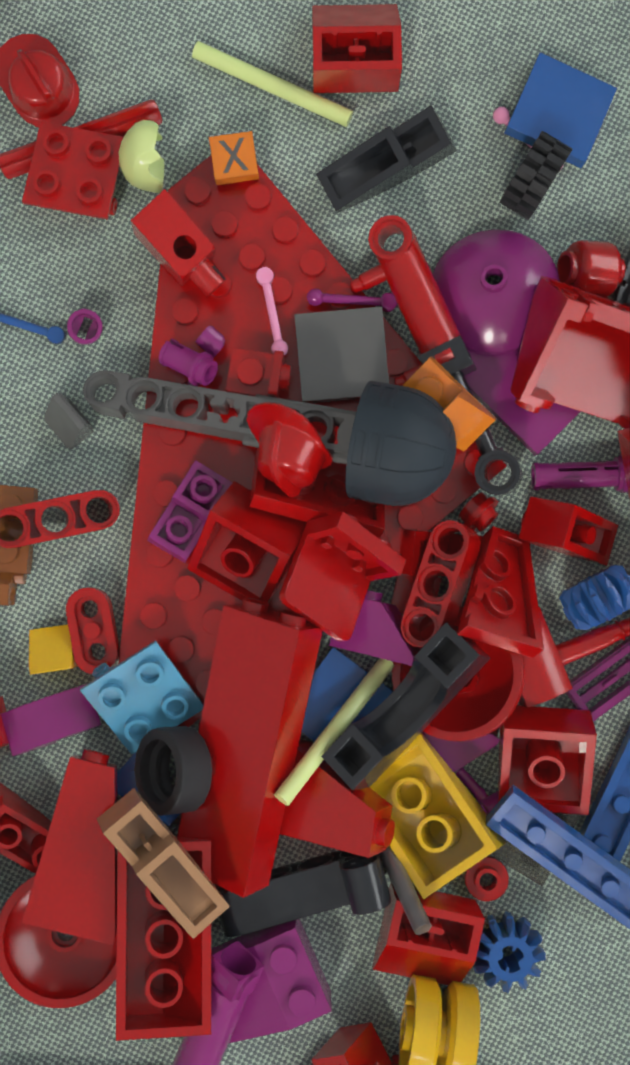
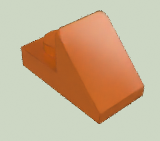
(461, 407)

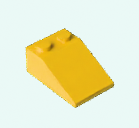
(435, 818)

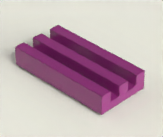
(593, 671)

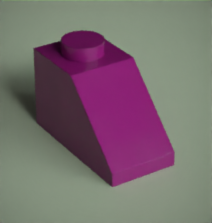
(379, 632)

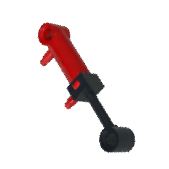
(430, 327)

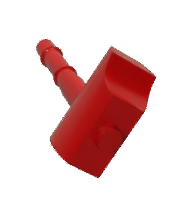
(546, 673)

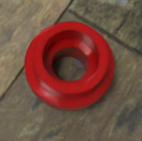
(479, 512)
(496, 889)

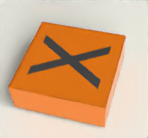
(233, 158)

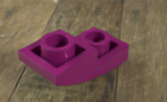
(188, 511)
(49, 720)

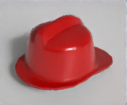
(38, 80)
(288, 447)

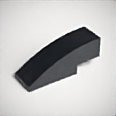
(386, 160)

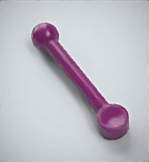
(387, 301)

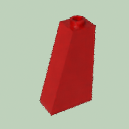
(78, 864)

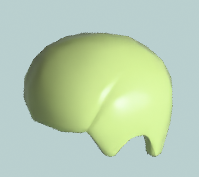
(139, 159)

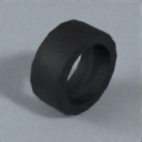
(191, 764)

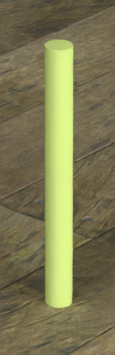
(272, 84)
(335, 728)

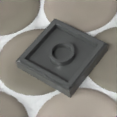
(340, 353)

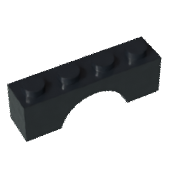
(382, 735)

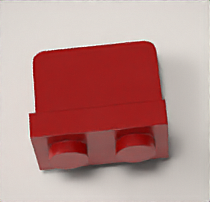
(334, 572)

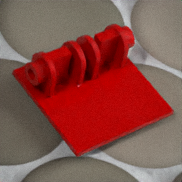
(73, 171)

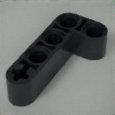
(309, 889)

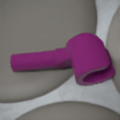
(210, 341)
(486, 801)

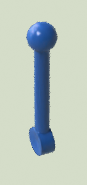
(54, 334)

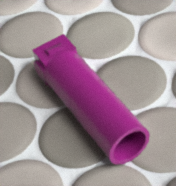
(233, 978)

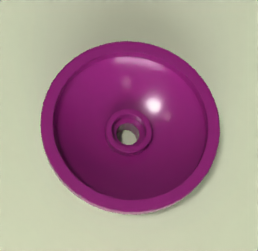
(486, 314)

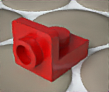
(258, 373)

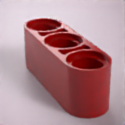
(76, 518)
(439, 561)

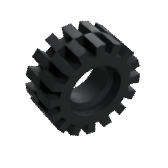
(535, 175)

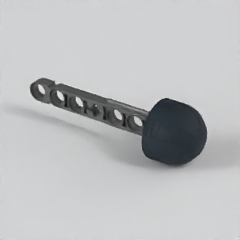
(393, 445)

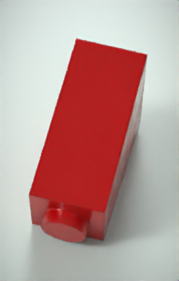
(336, 815)

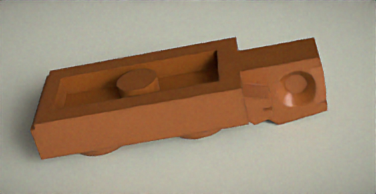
(14, 562)

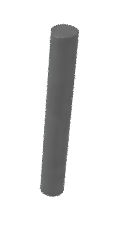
(406, 892)

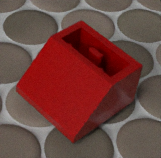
(356, 48)
(443, 951)

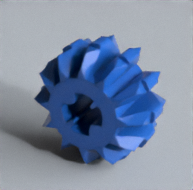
(597, 598)
(518, 964)

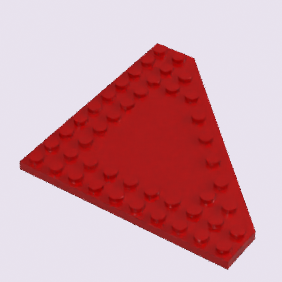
(250, 230)

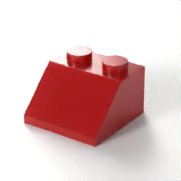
(245, 546)
(549, 757)

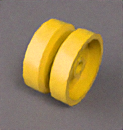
(437, 1026)

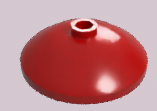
(483, 701)
(48, 966)

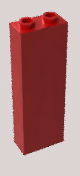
(253, 736)

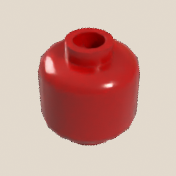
(592, 267)

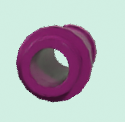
(198, 367)

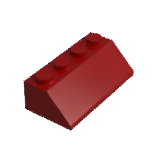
(159, 966)

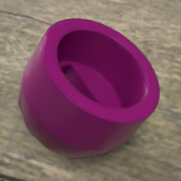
(75, 322)

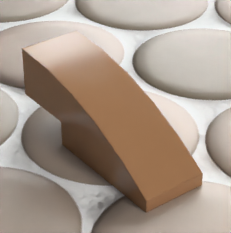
(162, 863)

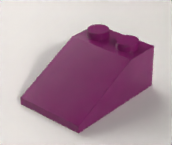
(290, 986)

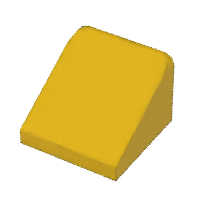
(50, 650)

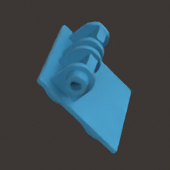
(141, 695)

